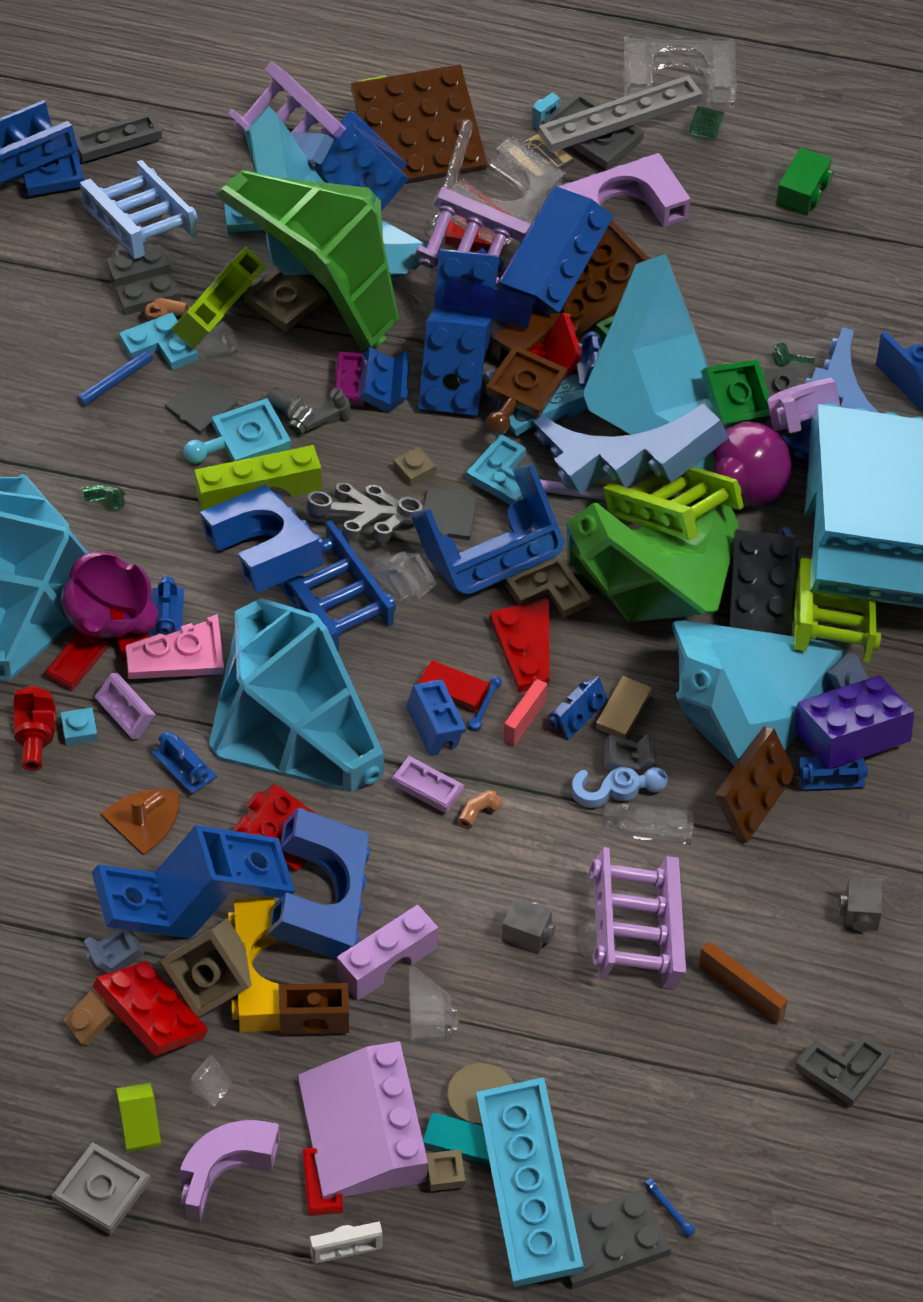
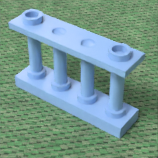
(123, 226)

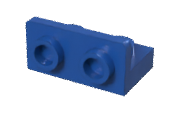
(384, 379)

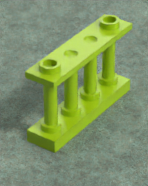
(673, 516)
(808, 614)

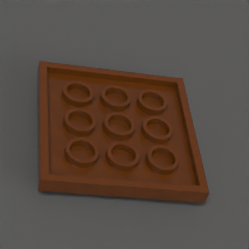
(422, 119)
(602, 280)

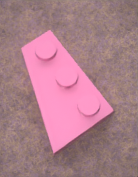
(186, 652)

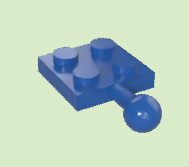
(53, 176)

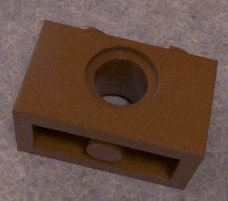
(314, 1008)

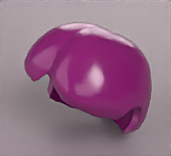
(757, 460)
(106, 582)

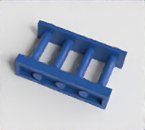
(33, 150)
(299, 594)

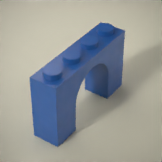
(260, 513)
(343, 856)

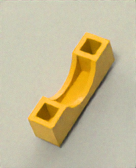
(259, 1004)

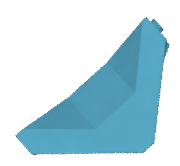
(279, 155)
(649, 357)
(33, 571)
(747, 680)
(292, 703)

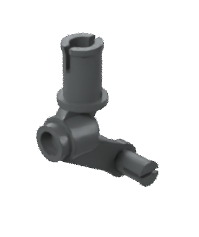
(305, 418)

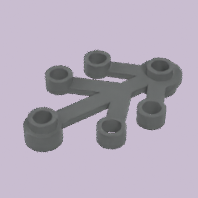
(367, 508)

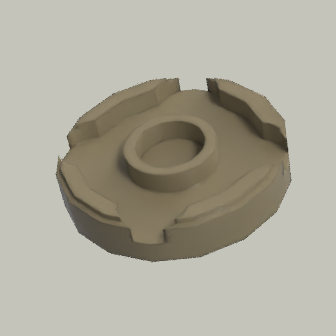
(464, 1085)

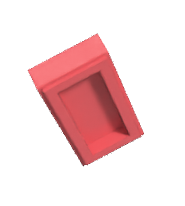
(525, 712)

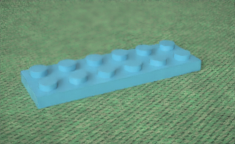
(529, 1182)

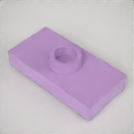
(124, 706)
(427, 784)

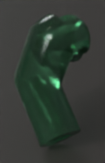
(105, 491)

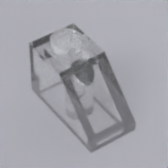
(430, 1010)

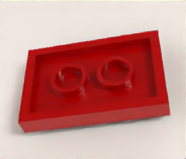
(150, 1008)

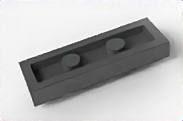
(118, 136)

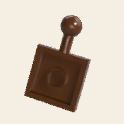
(522, 383)

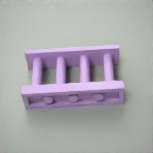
(297, 97)
(476, 216)
(666, 906)

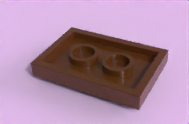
(755, 784)

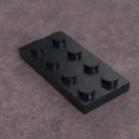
(762, 582)

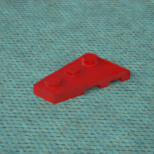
(524, 641)

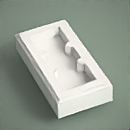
(346, 1242)

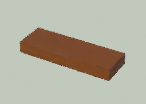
(743, 982)

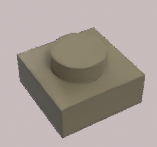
(414, 466)
(445, 1170)

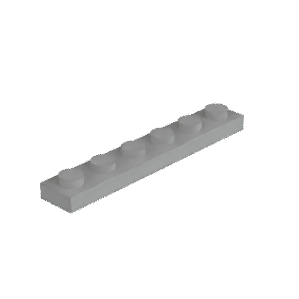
(619, 113)

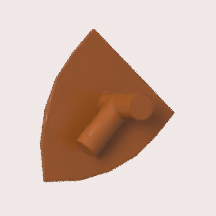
(144, 817)

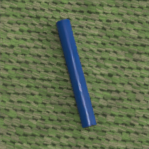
(114, 378)

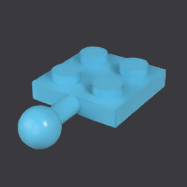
(243, 433)

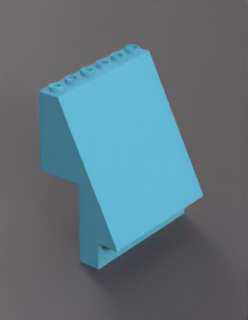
(866, 504)

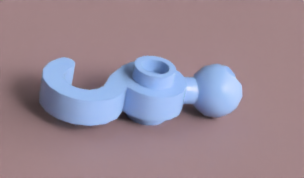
(620, 784)

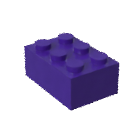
(854, 721)

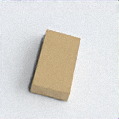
(623, 707)

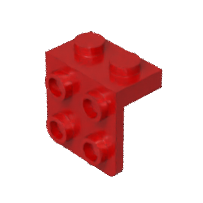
(560, 345)
(267, 816)

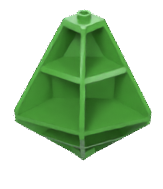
(334, 235)
(649, 570)

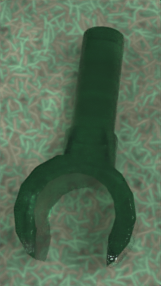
(784, 357)

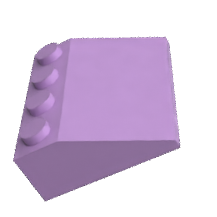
(364, 1122)

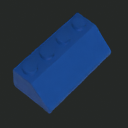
(556, 249)

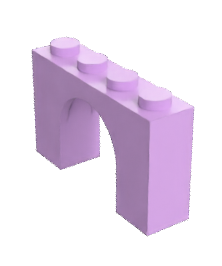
(644, 179)

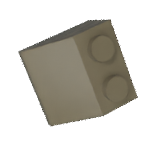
(209, 967)

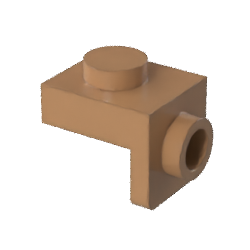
(90, 1018)

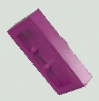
(349, 376)

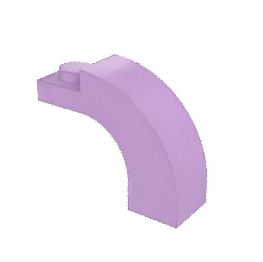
(799, 403)
(226, 1147)

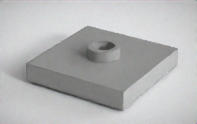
(101, 1188)

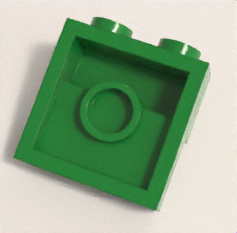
(737, 392)

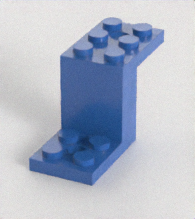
(363, 161)
(456, 338)
(192, 882)

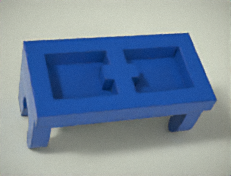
(435, 716)

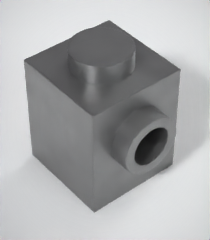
(862, 904)
(528, 925)

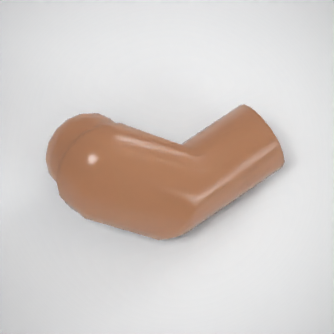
(163, 307)
(473, 806)

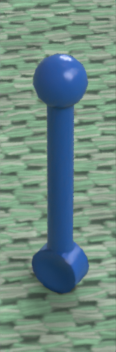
(475, 723)
(687, 1228)

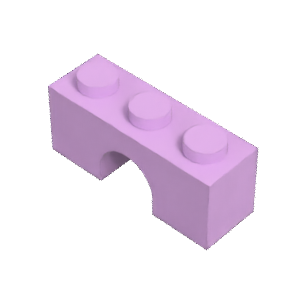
(366, 963)

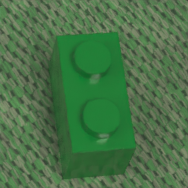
(804, 181)

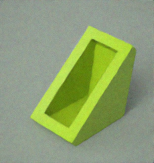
(138, 1117)

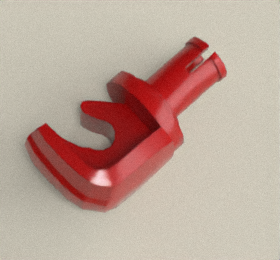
(34, 724)

